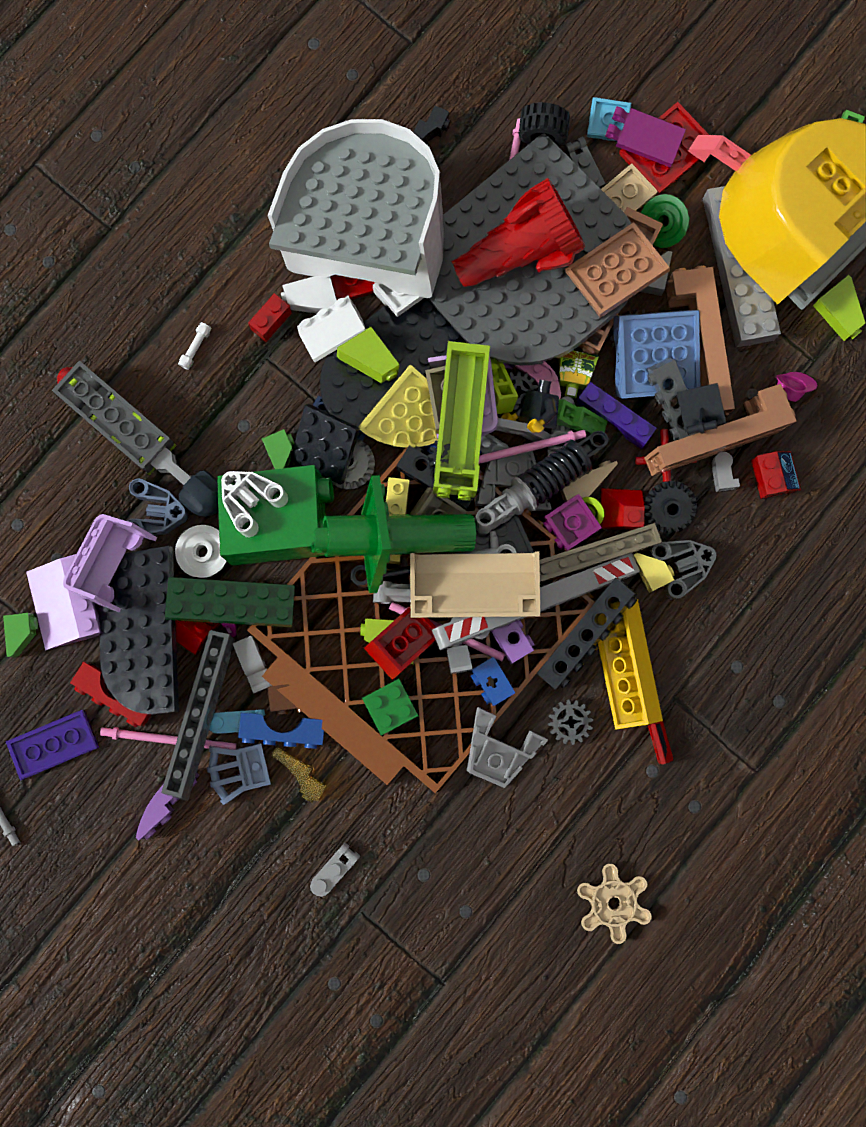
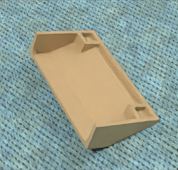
(475, 585)

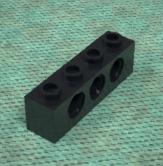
(408, 464)

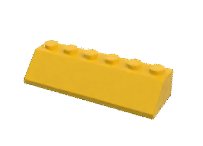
(629, 671)

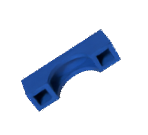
(254, 727)

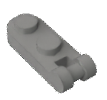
(333, 871)

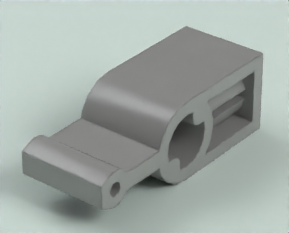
(252, 663)

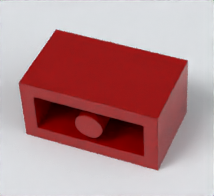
(270, 317)

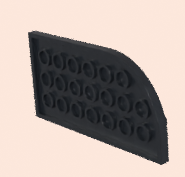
(411, 340)
(138, 642)

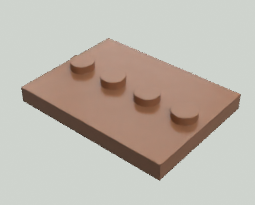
(617, 269)

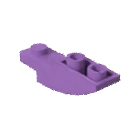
(156, 812)

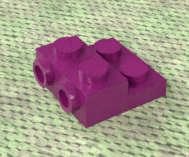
(571, 523)

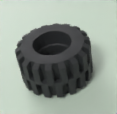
(546, 119)

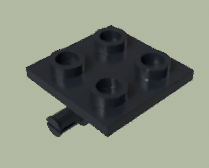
(701, 408)

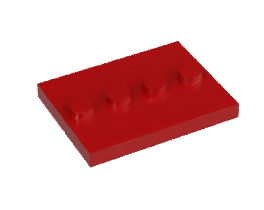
(658, 174)

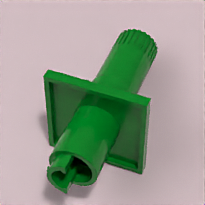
(380, 535)

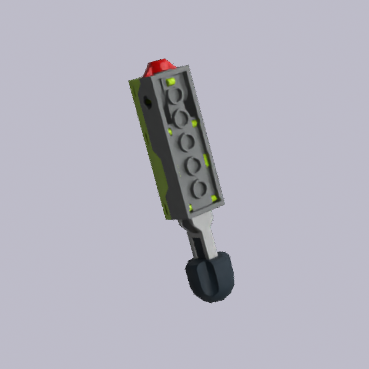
(133, 434)

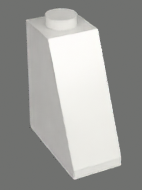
(309, 294)

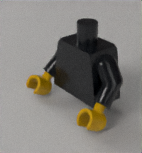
(538, 409)

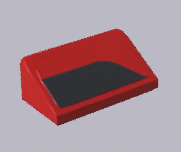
(660, 742)

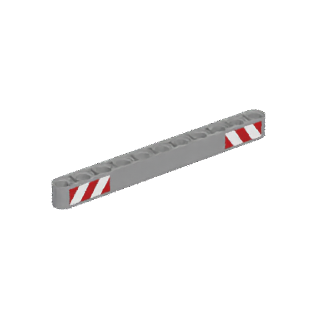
(550, 596)

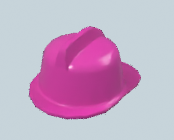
(796, 384)

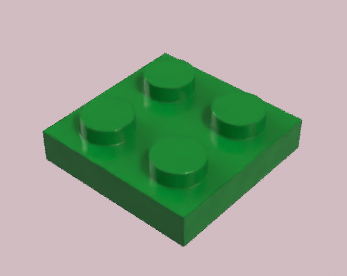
(390, 707)

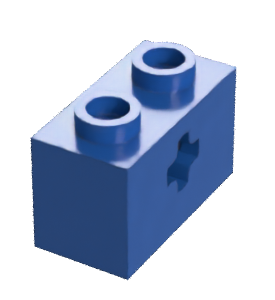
(492, 669)

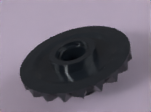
(661, 497)

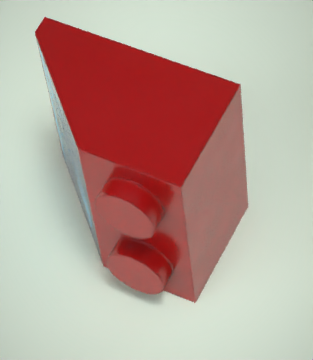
(775, 474)

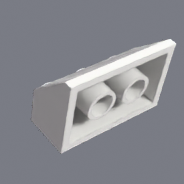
(331, 328)

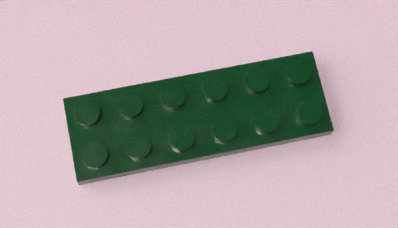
(229, 602)

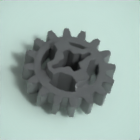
(570, 731)

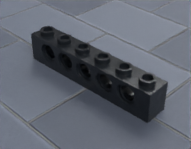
(550, 670)

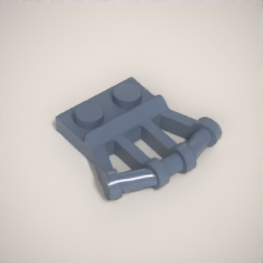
(251, 767)

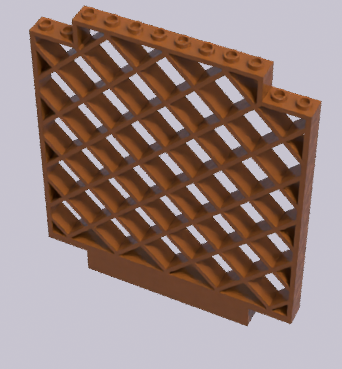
(337, 717)

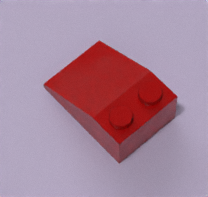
(401, 643)

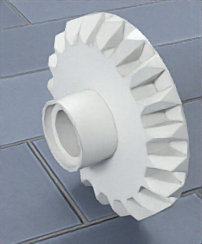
(188, 551)

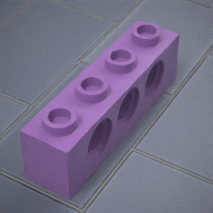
(513, 651)

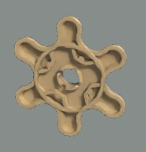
(628, 907)

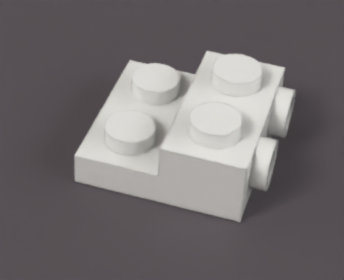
(396, 301)

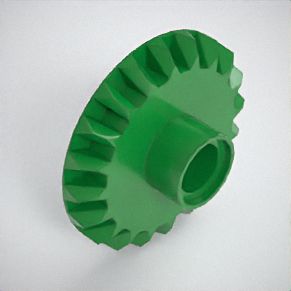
(675, 210)

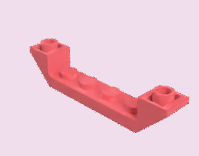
(720, 148)

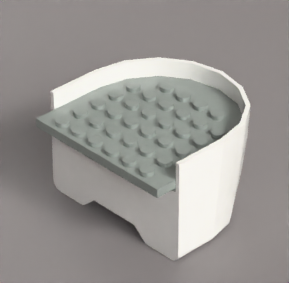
(362, 207)

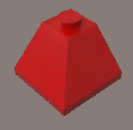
(622, 509)

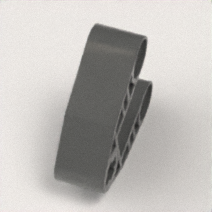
(677, 548)

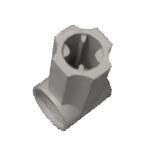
(391, 593)

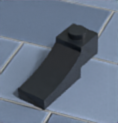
(435, 126)

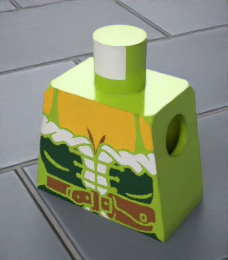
(575, 371)

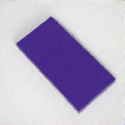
(52, 744)

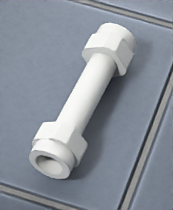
(202, 331)

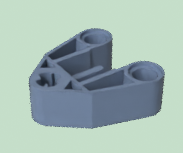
(159, 495)

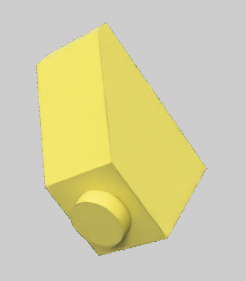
(653, 572)

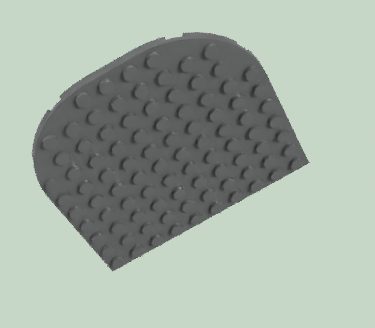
(525, 312)

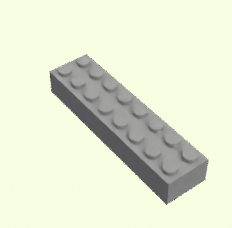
(748, 305)

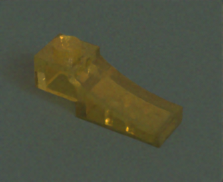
(310, 787)

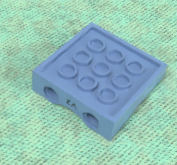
(649, 339)

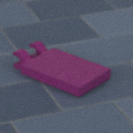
(646, 136)

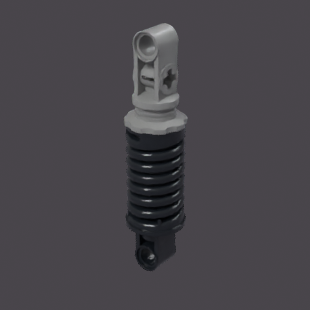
(543, 481)

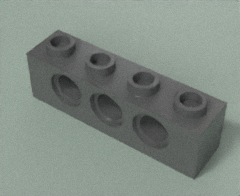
(657, 375)

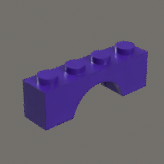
(629, 423)

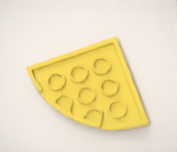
(403, 413)

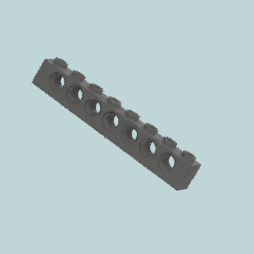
(198, 716)

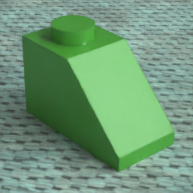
(279, 448)
(19, 632)

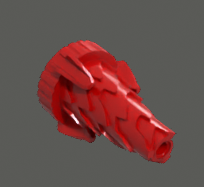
(533, 230)

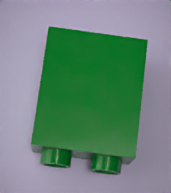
(282, 531)

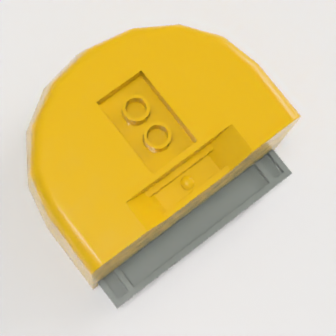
(799, 209)

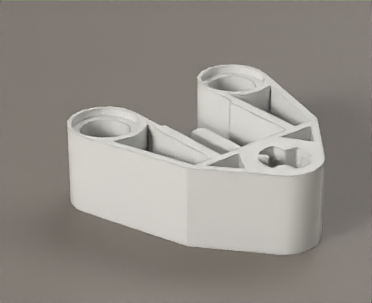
(240, 490)

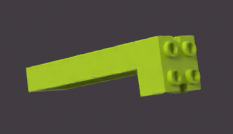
(461, 420)

